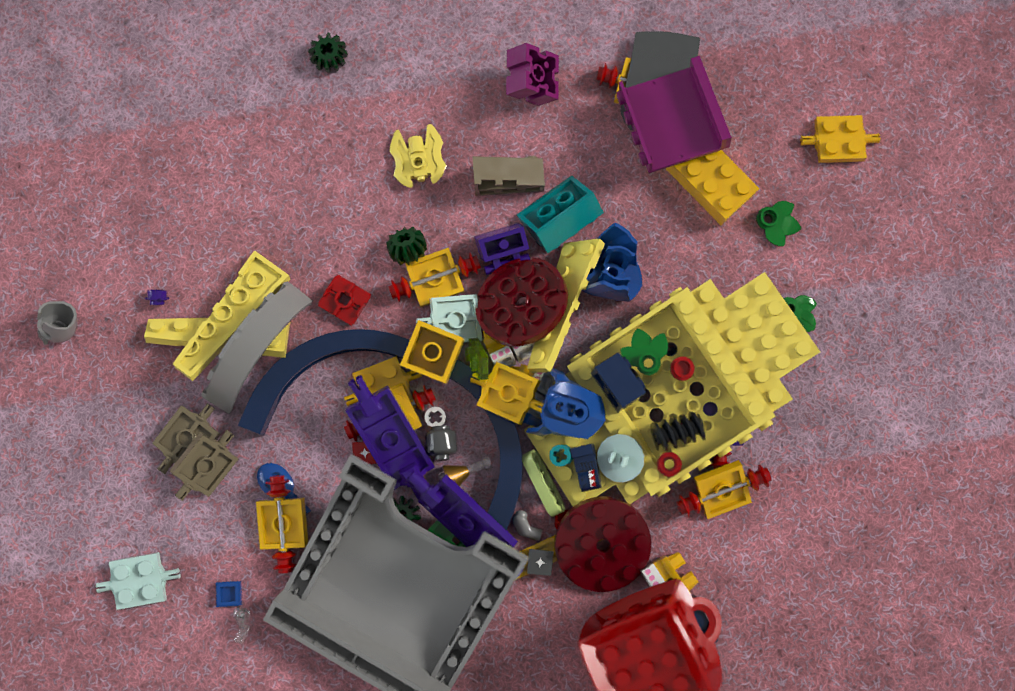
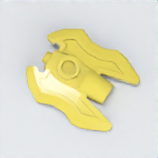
(419, 159)

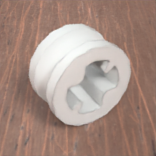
(435, 410)

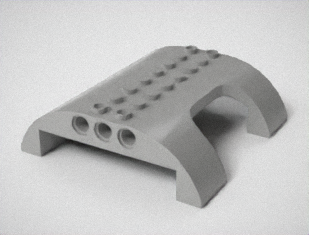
(390, 593)

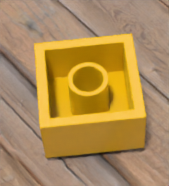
(432, 352)

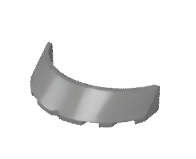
(250, 343)

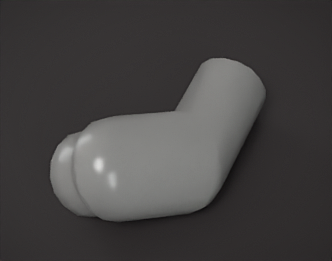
(523, 528)

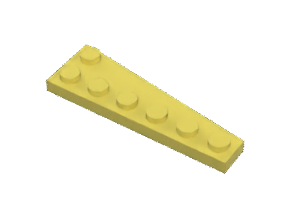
(574, 266)
(248, 291)
(180, 330)

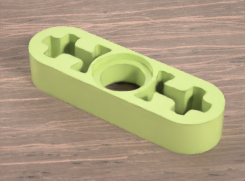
(543, 483)

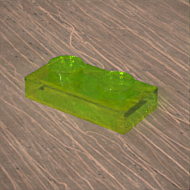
(478, 358)

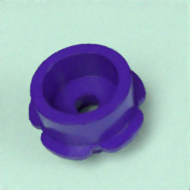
(156, 296)

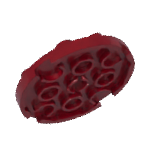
(522, 324)
(598, 520)

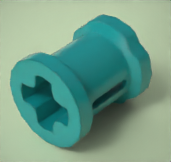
(555, 459)

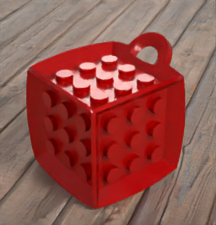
(653, 642)

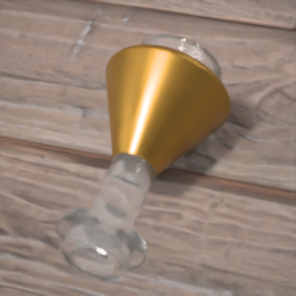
(461, 473)

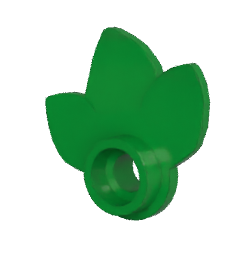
(781, 223)
(802, 308)
(645, 348)

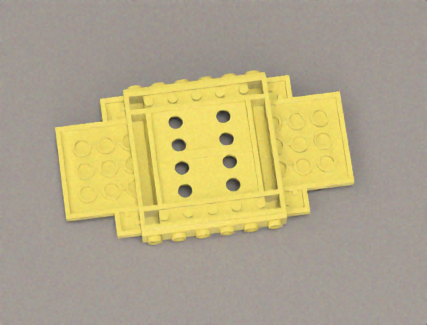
(738, 356)

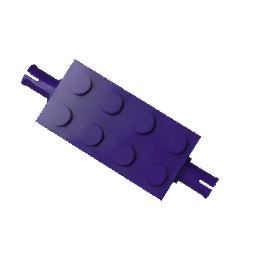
(388, 433)
(458, 510)

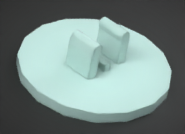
(620, 458)

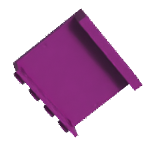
(674, 117)

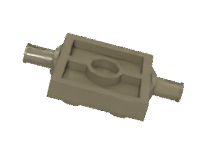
(181, 432)
(204, 464)

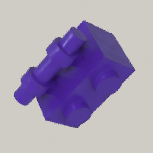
(501, 243)

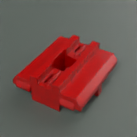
(343, 286)

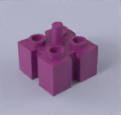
(532, 74)

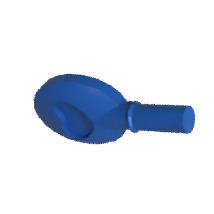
(272, 469)

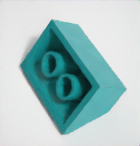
(560, 213)

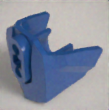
(617, 270)
(587, 412)

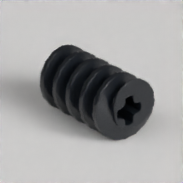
(677, 430)

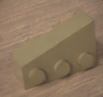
(507, 175)

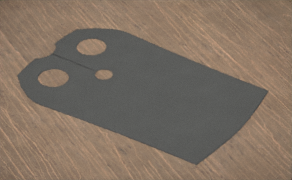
(659, 55)

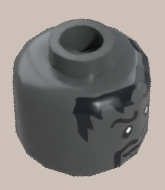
(441, 442)

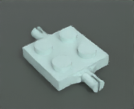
(455, 316)
(138, 580)

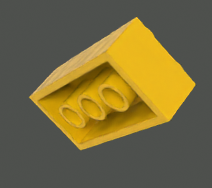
(715, 184)

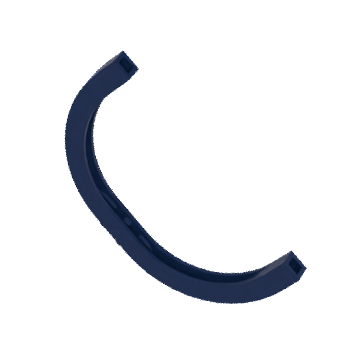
(286, 370)

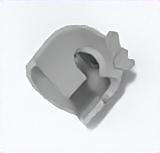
(56, 322)

